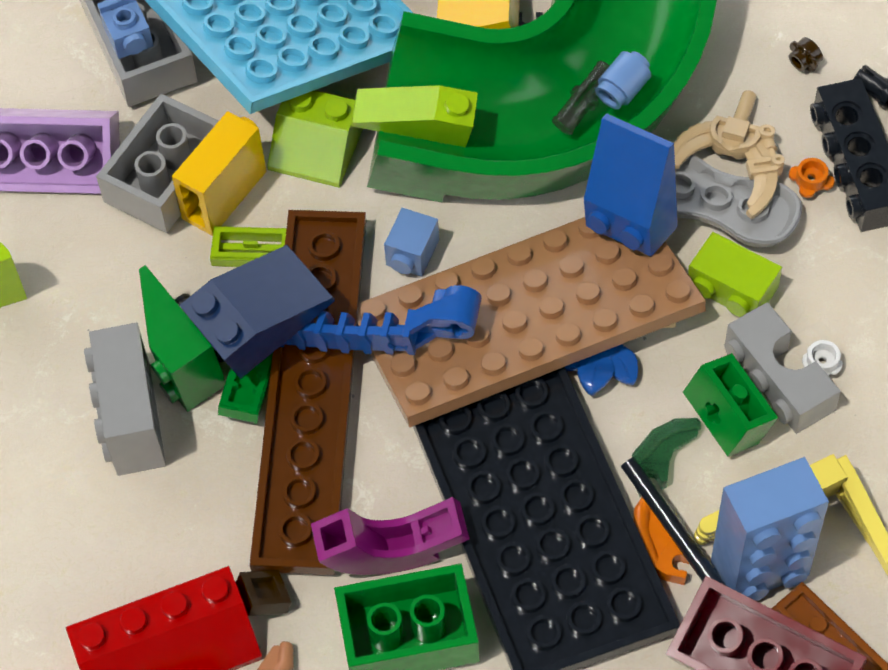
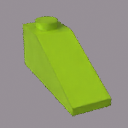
(417, 112)

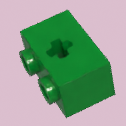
(730, 404)

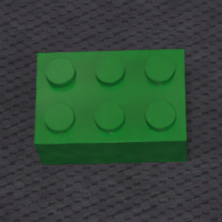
(409, 621)

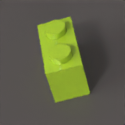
(733, 275)

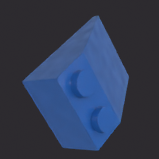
(632, 186)

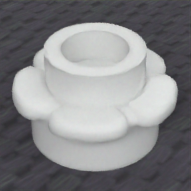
(824, 350)

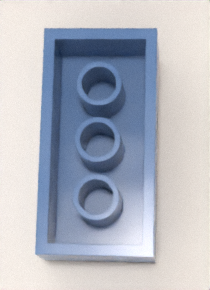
(769, 529)

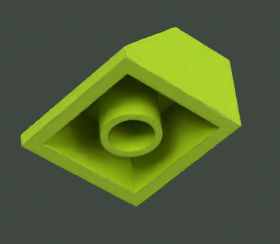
(314, 138)

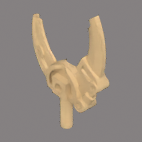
(740, 140)

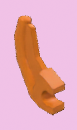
(659, 544)

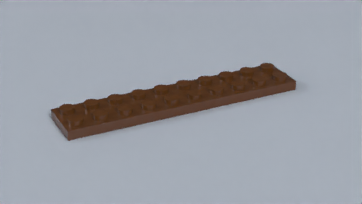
(308, 405)

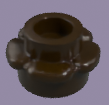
(805, 55)

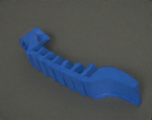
(448, 316)

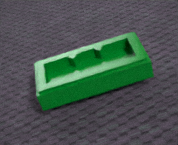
(245, 396)

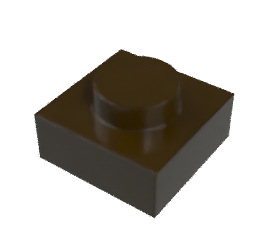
(263, 592)

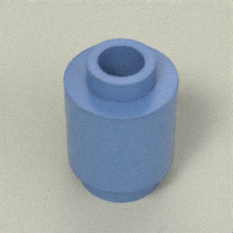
(623, 79)

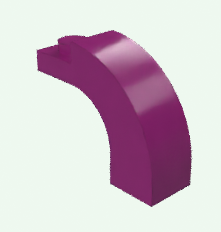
(388, 546)

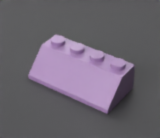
(55, 149)

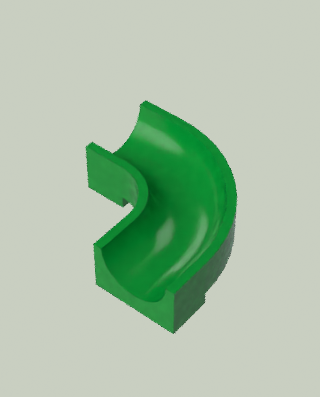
(523, 83)

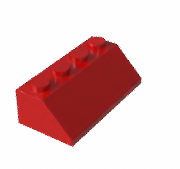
(176, 629)

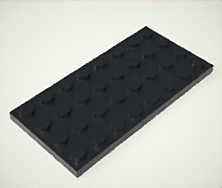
(547, 528)

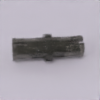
(581, 101)

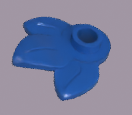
(600, 368)

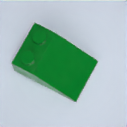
(181, 352)

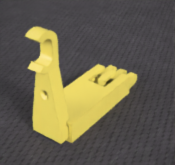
(832, 476)

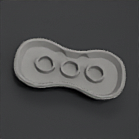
(722, 199)

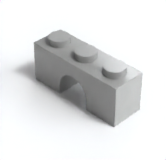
(796, 395)

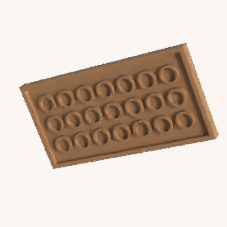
(538, 312)

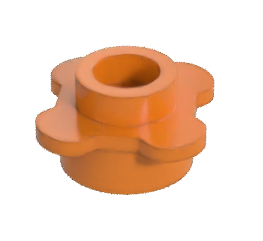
(811, 168)

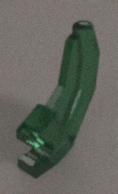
(660, 444)

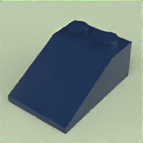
(257, 307)

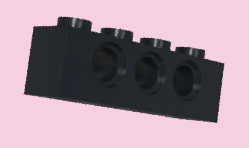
(862, 135)

